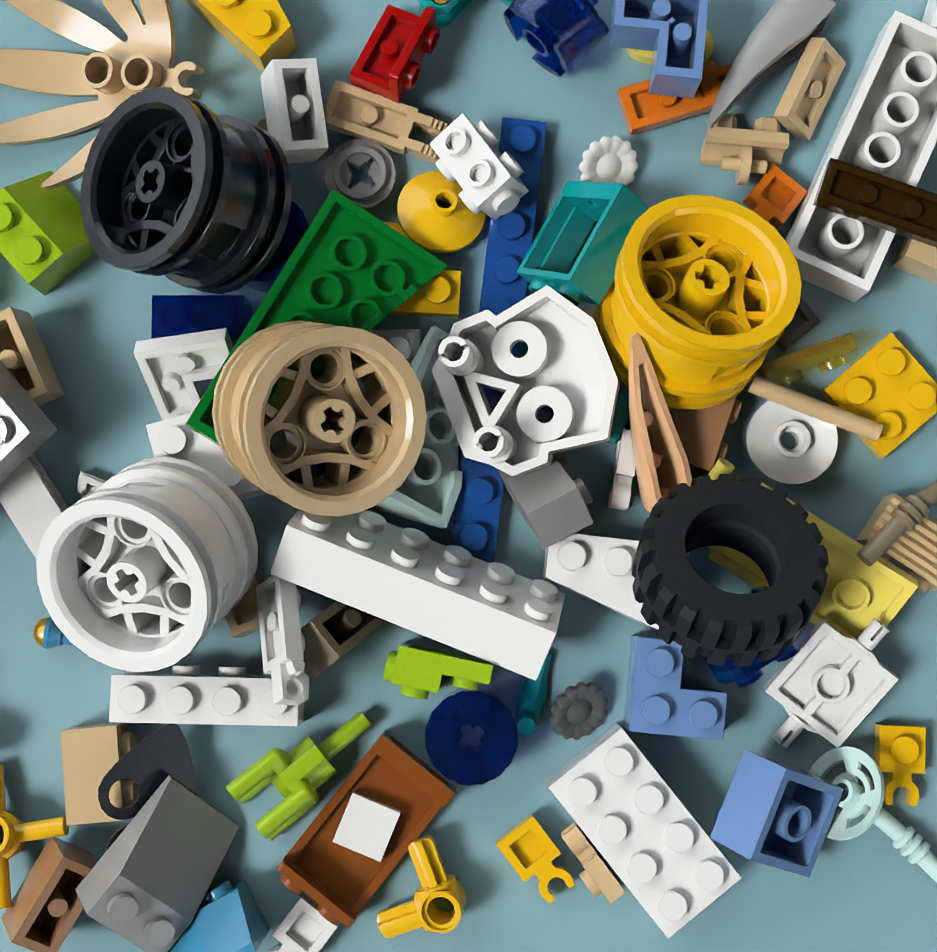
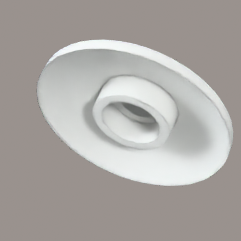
(813, 449)

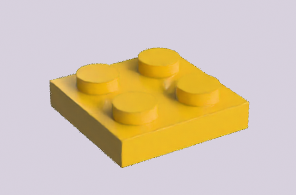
(887, 389)

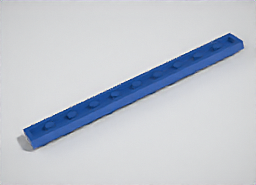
(507, 245)

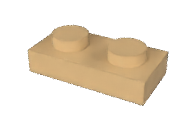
(809, 88)

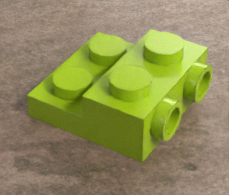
(421, 670)

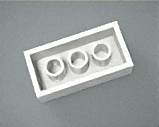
(642, 830)

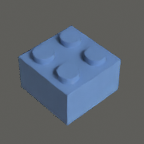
(776, 814)

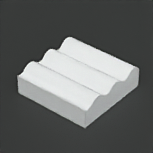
(366, 826)

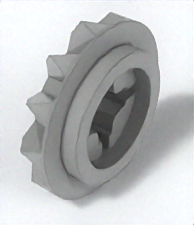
(359, 154)

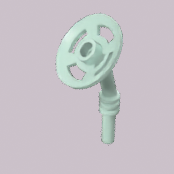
(869, 801)

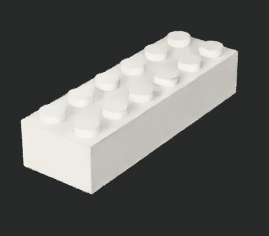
(885, 130)
(423, 586)

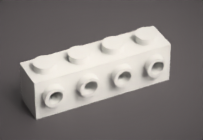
(199, 698)

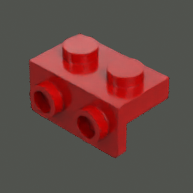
(395, 51)

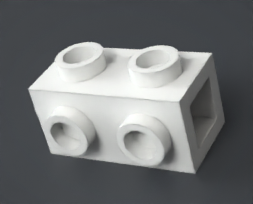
(486, 176)

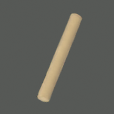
(815, 408)

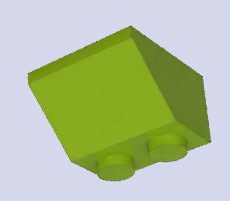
(42, 232)

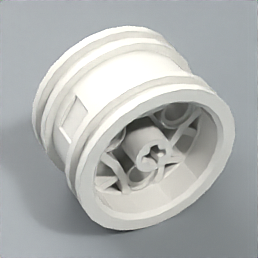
(147, 564)

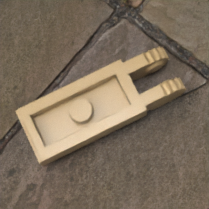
(380, 121)

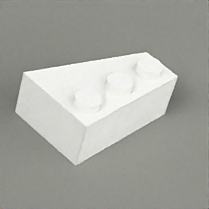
(597, 571)

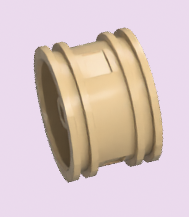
(320, 416)

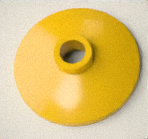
(432, 226)

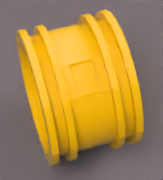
(706, 295)

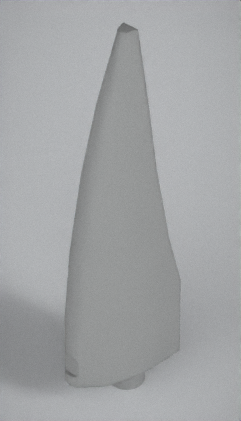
(772, 44)

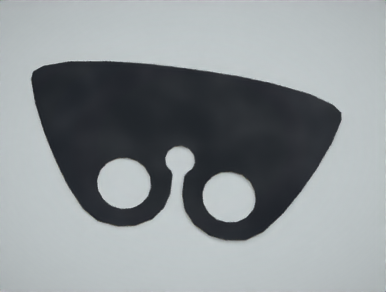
(148, 765)

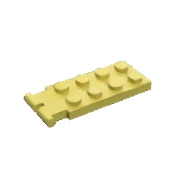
(853, 589)

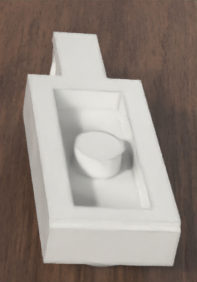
(282, 640)

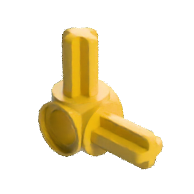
(421, 910)

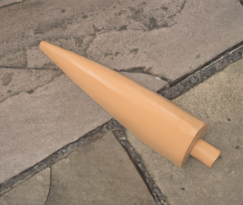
(655, 442)

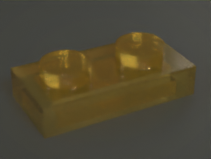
(825, 356)

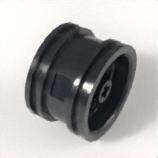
(185, 193)

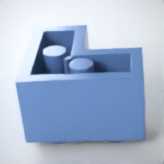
(675, 35)
(659, 702)

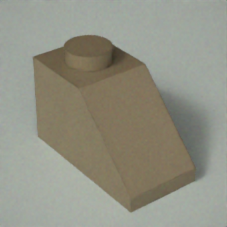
(334, 635)

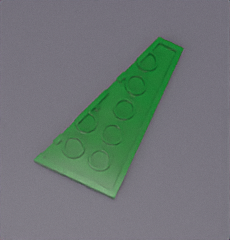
(340, 274)

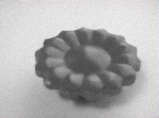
(579, 710)

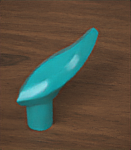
(532, 700)

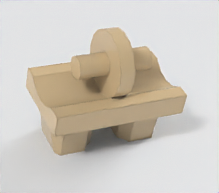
(744, 149)

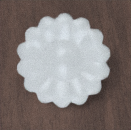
(609, 161)

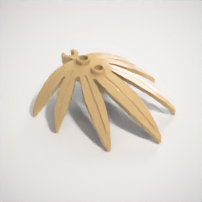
(110, 73)

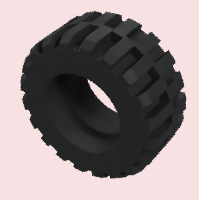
(740, 518)

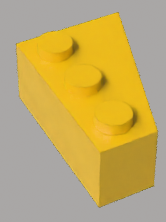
(252, 26)

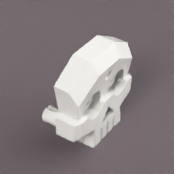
(561, 370)

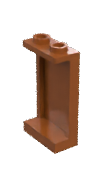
(344, 878)

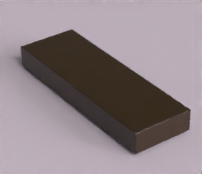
(878, 201)

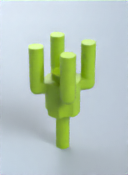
(294, 776)

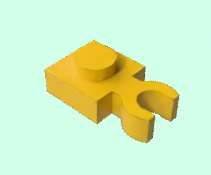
(900, 753)
(531, 853)

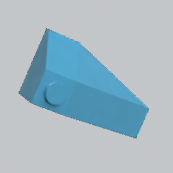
(225, 922)

